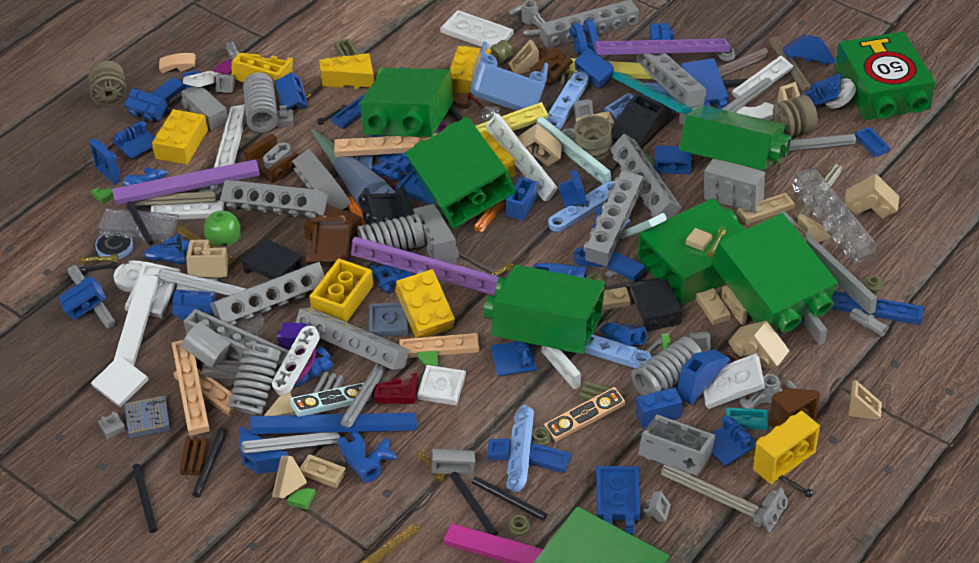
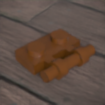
(555, 59)

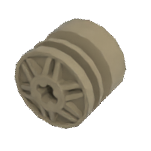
(107, 83)
(797, 114)
(594, 136)

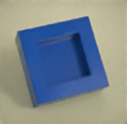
(498, 449)

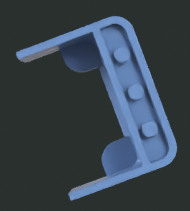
(505, 86)

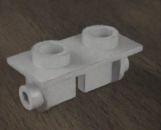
(775, 504)

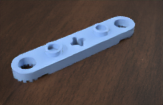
(570, 93)
(574, 214)
(616, 351)
(520, 449)

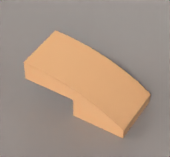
(181, 61)

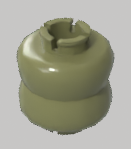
(502, 51)

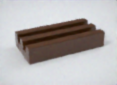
(195, 443)

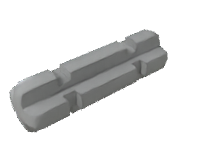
(231, 49)

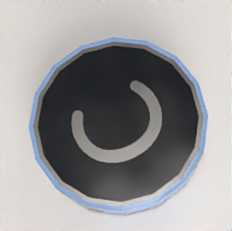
(114, 244)

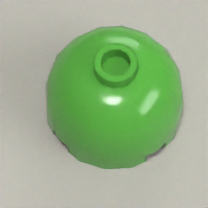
(222, 228)

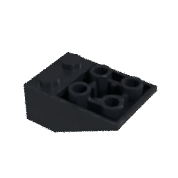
(640, 119)

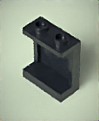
(378, 205)
(271, 260)
(656, 304)

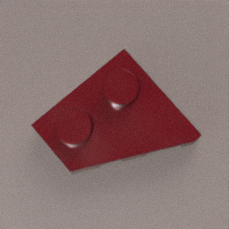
(397, 391)

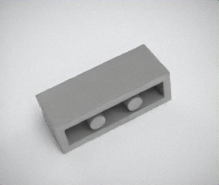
(202, 102)

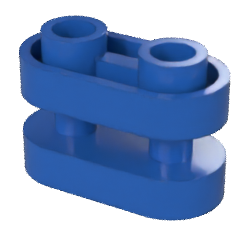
(577, 32)

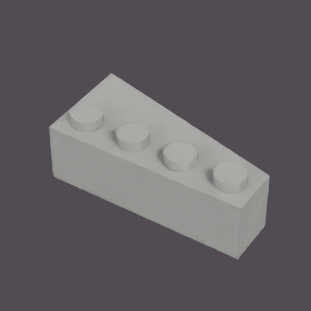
(318, 178)
(438, 238)

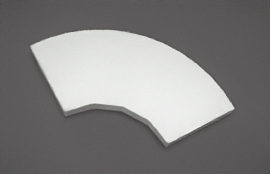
(763, 111)

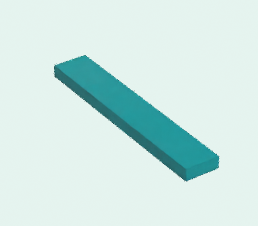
(652, 93)

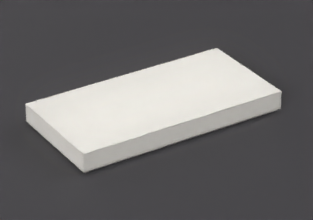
(475, 29)

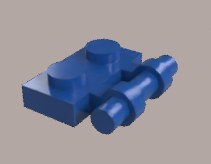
(397, 162)
(394, 275)

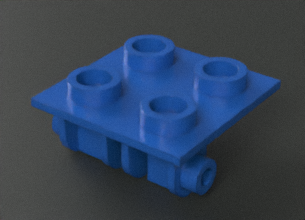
(825, 90)
(134, 140)
(513, 358)
(731, 441)

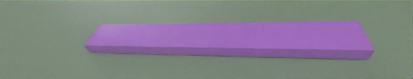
(661, 46)
(185, 182)
(412, 262)

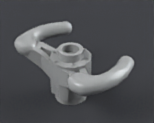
(529, 16)
(772, 386)

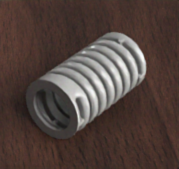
(260, 102)
(411, 223)
(664, 369)
(246, 372)

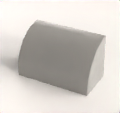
(206, 345)
(451, 461)

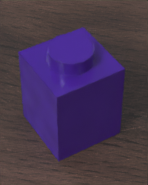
(289, 333)

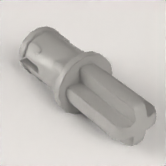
(869, 322)

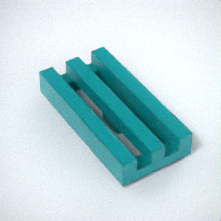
(749, 418)

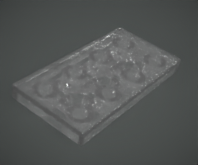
(121, 223)

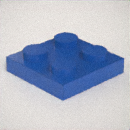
(105, 161)

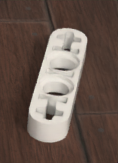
(293, 359)

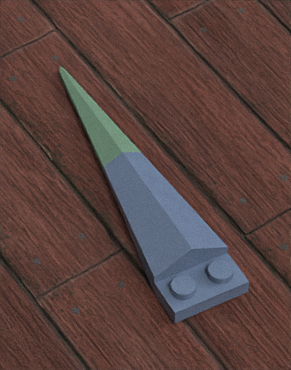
(352, 172)

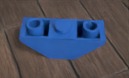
(810, 49)
(699, 373)
(261, 461)

